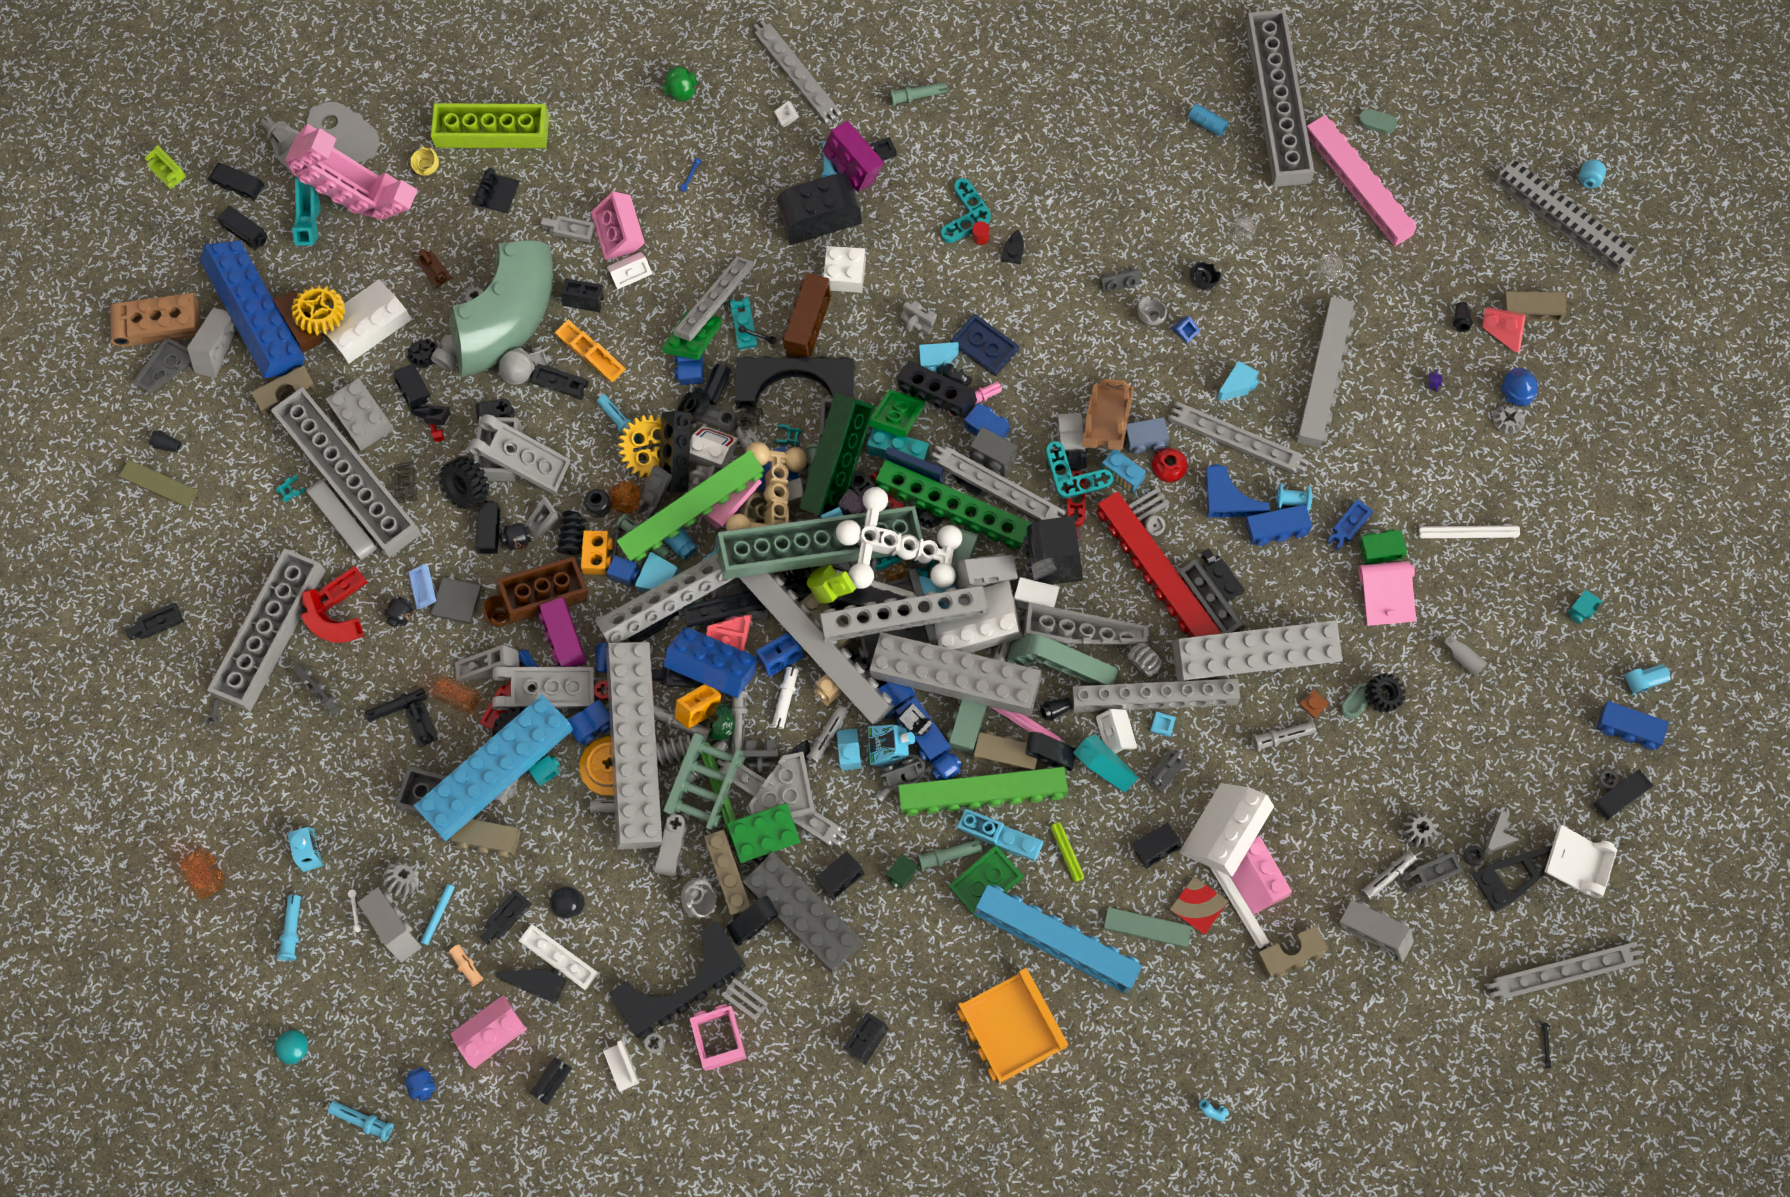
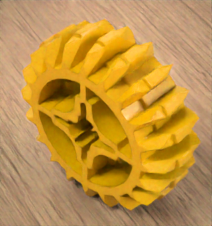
(322, 316)

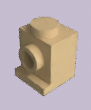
(827, 690)

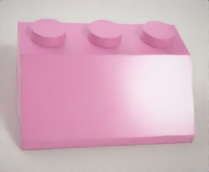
(617, 226)
(721, 513)
(1260, 878)
(488, 1032)

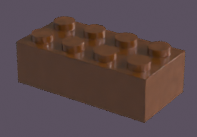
(807, 316)
(528, 589)

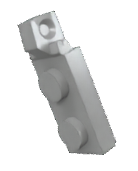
(569, 228)

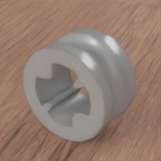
(647, 1043)

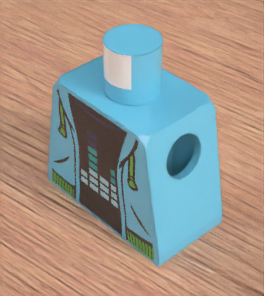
(888, 744)
(303, 846)

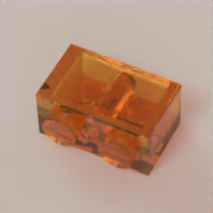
(456, 694)
(202, 873)

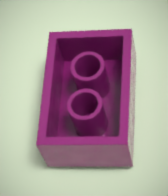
(852, 156)
(561, 634)

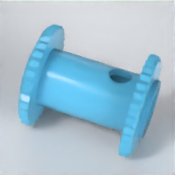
(1293, 497)

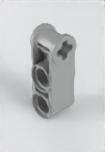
(671, 846)

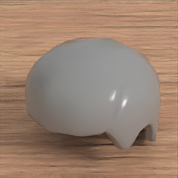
(1149, 306)

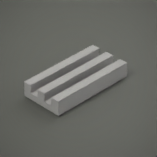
(1160, 496)
(730, 988)

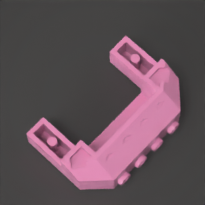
(344, 179)

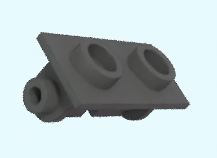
(1124, 279)
(907, 767)
(1166, 770)

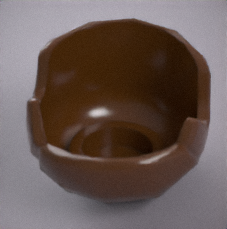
(494, 611)

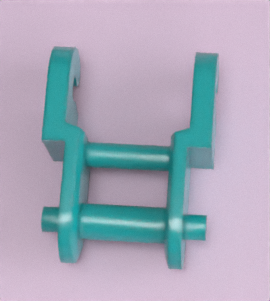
(797, 431)
(288, 481)

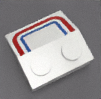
(711, 447)

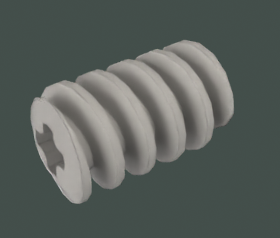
(672, 750)

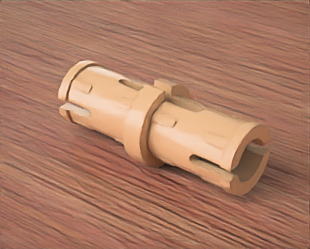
(465, 965)

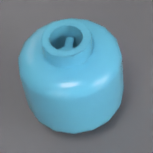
(1592, 173)

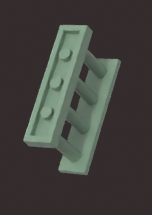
(691, 765)

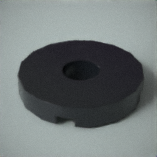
(695, 403)

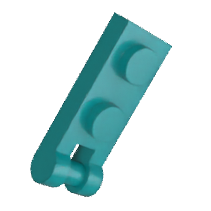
(743, 318)

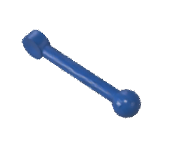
(683, 187)

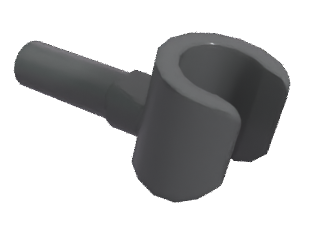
(213, 715)

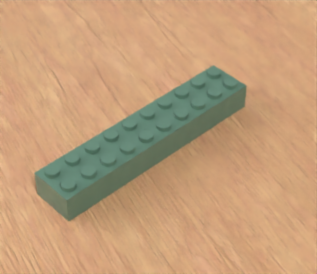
(803, 543)

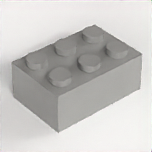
(359, 414)
(492, 470)

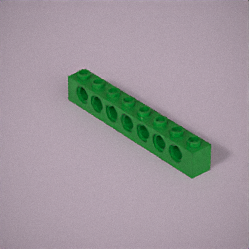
(947, 495)

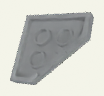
(786, 784)

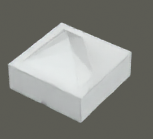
(786, 114)

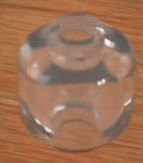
(1242, 229)
(1329, 268)

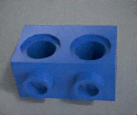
(779, 654)

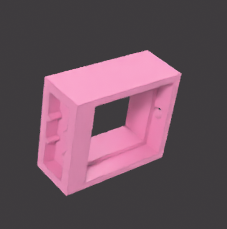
(724, 1058)

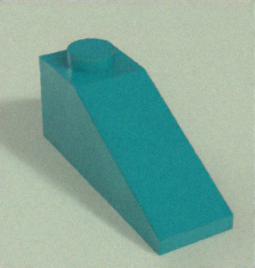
(1105, 762)

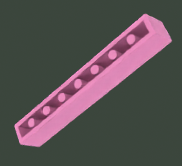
(1360, 180)

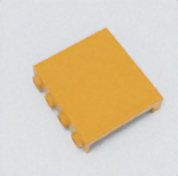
(1012, 1026)

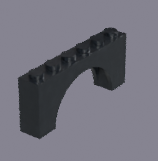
(757, 374)
(647, 1012)

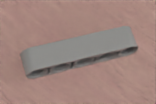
(341, 519)

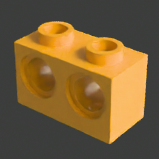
(591, 553)
(696, 706)

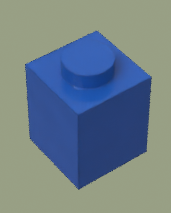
(623, 571)

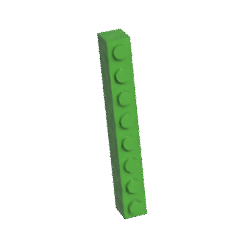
(690, 506)
(983, 790)

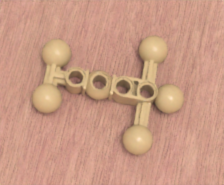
(794, 461)

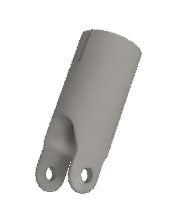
(1466, 656)

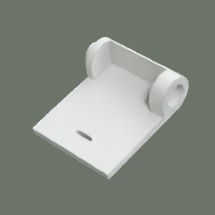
(1581, 862)

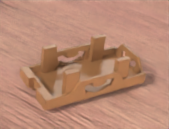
(1108, 415)

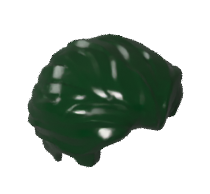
(724, 724)

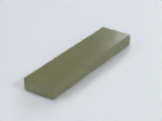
(158, 483)

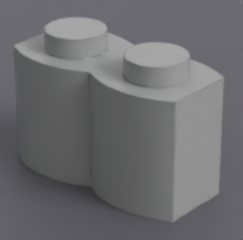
(1070, 431)

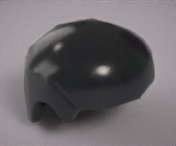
(1202, 270)
(959, 377)
(567, 902)

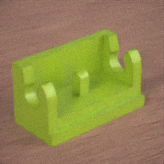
(164, 167)

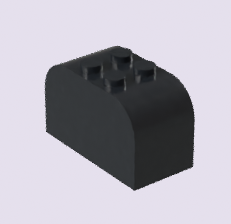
(818, 208)
(1053, 551)

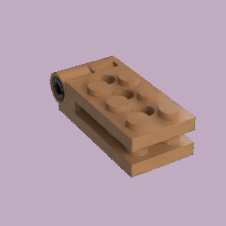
(154, 320)

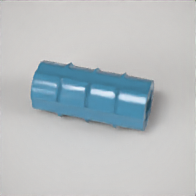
(1208, 120)

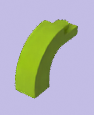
(829, 585)

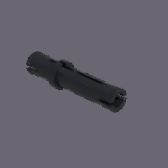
(396, 704)

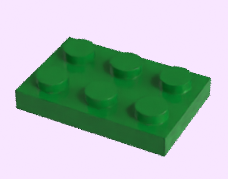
(694, 348)
(897, 413)
(763, 832)
(990, 870)

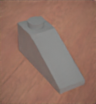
(481, 664)

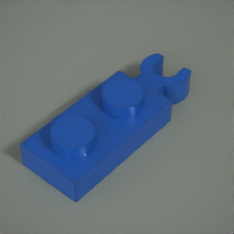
(1350, 523)

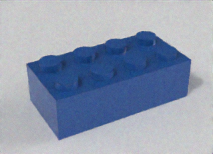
(710, 662)

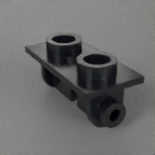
(1076, 460)
(421, 724)
(550, 1080)

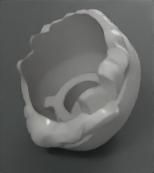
(516, 366)
(698, 897)

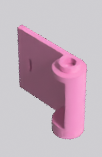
(1389, 590)

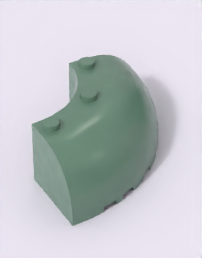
(507, 310)

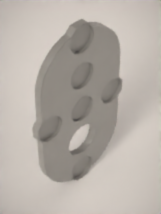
(352, 133)

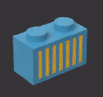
(1124, 471)

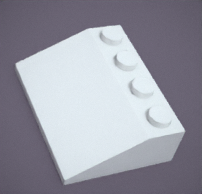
(367, 321)
(983, 631)
(1227, 827)

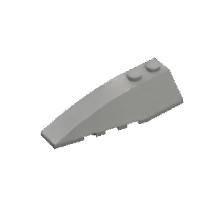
(1082, 628)

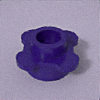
(1435, 380)

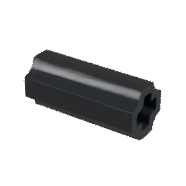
(717, 382)

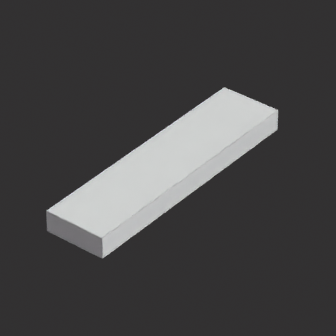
(558, 957)

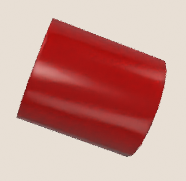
(980, 233)

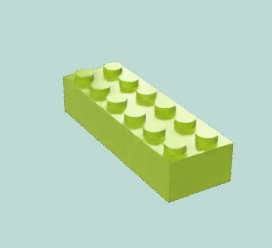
(490, 125)

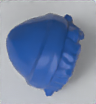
(1520, 386)

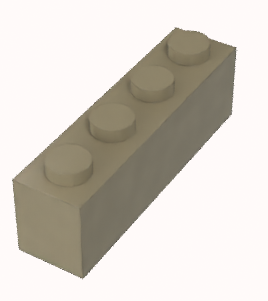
(727, 873)

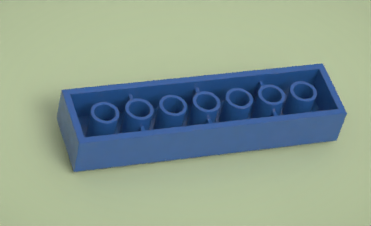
(251, 308)

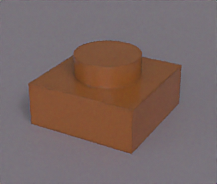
(1314, 704)

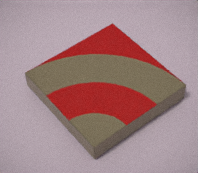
(1199, 906)

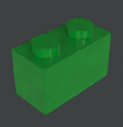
(1382, 547)

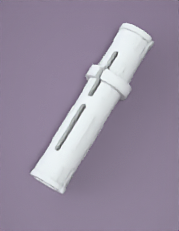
(787, 689)

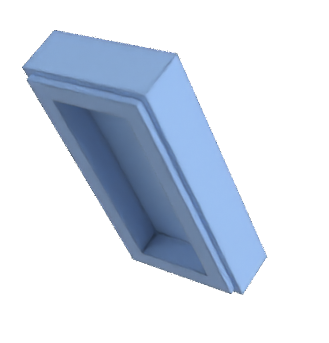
(422, 586)

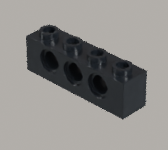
(946, 389)
(675, 448)

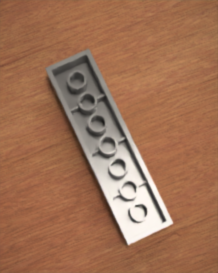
(266, 630)
(1256, 650)
(955, 674)

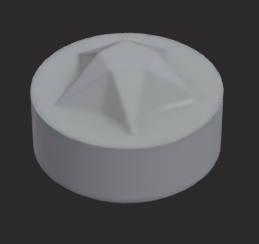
(1154, 525)

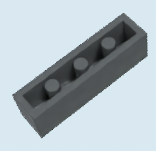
(1212, 597)

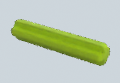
(1067, 852)

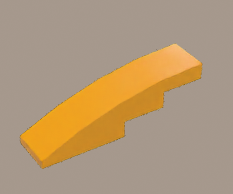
(590, 351)

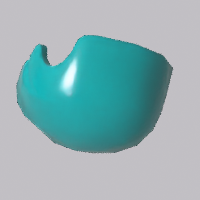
(291, 1047)

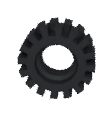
(1394, 689)

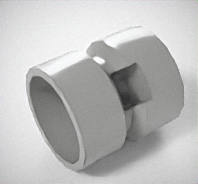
(445, 355)

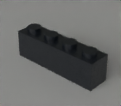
(869, 594)

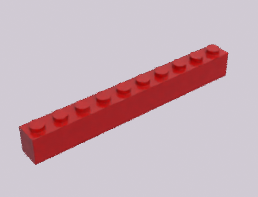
(1155, 567)

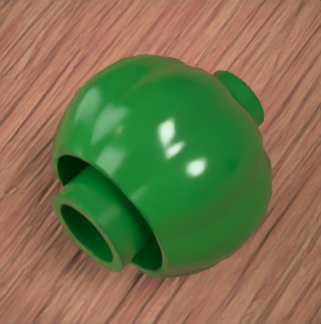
(680, 83)

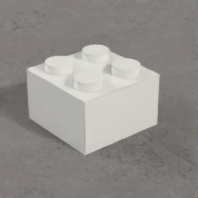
(845, 268)

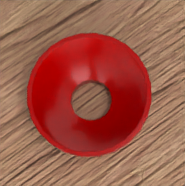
(1169, 473)

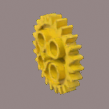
(644, 429)

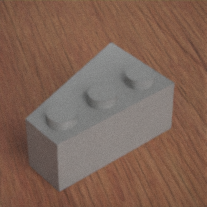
(211, 343)
(985, 570)
(389, 924)
(1378, 929)

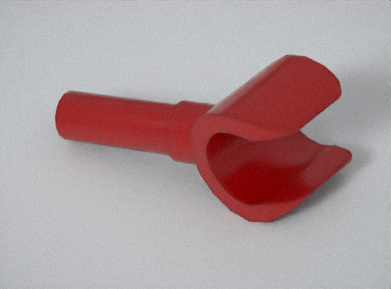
(436, 434)

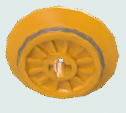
(592, 767)

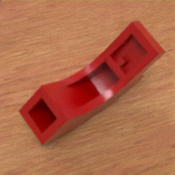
(326, 627)

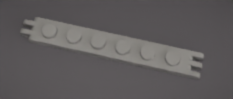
(796, 71)
(1237, 438)
(995, 484)
(812, 823)
(1565, 971)

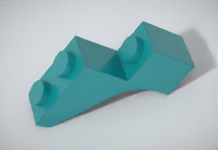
(307, 210)

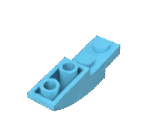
(997, 834)

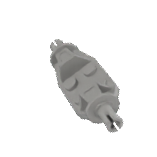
(282, 134)

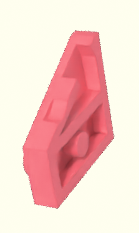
(1505, 326)
(732, 631)

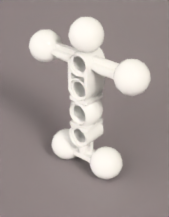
(862, 575)

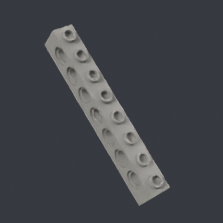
(662, 600)
(874, 625)
(1155, 695)

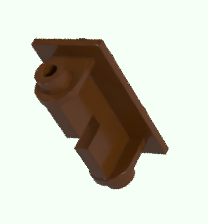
(433, 268)

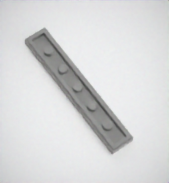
(713, 298)

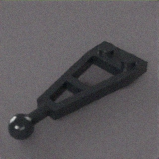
(1493, 887)

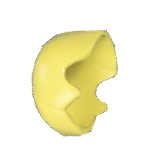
(424, 158)

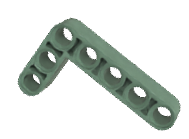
(1062, 658)

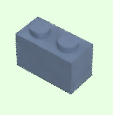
(1147, 435)

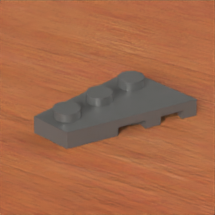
(317, 688)

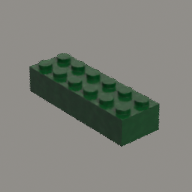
(836, 454)

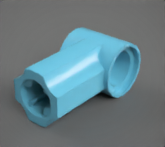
(1647, 678)

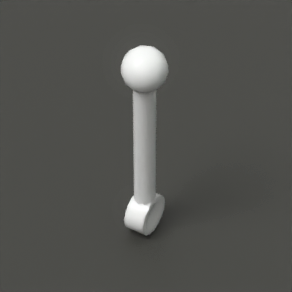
(352, 894)

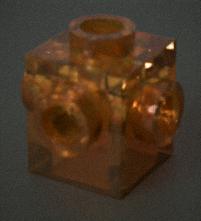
(625, 497)

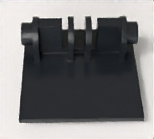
(495, 191)

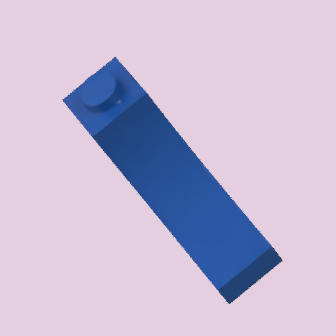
(1225, 499)

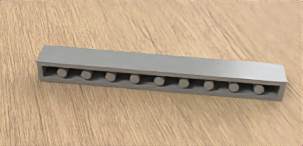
(828, 655)

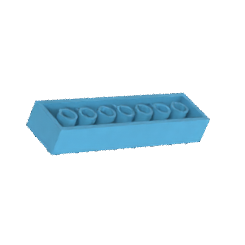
(493, 767)
(1058, 939)

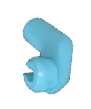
(1211, 1112)

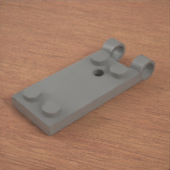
(529, 457)
(560, 685)

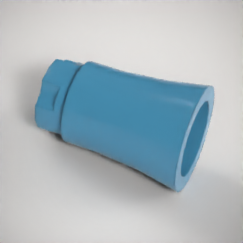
(682, 544)

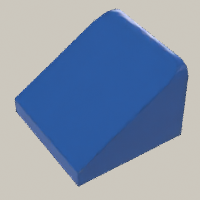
(1186, 329)

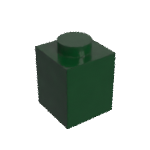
(901, 872)

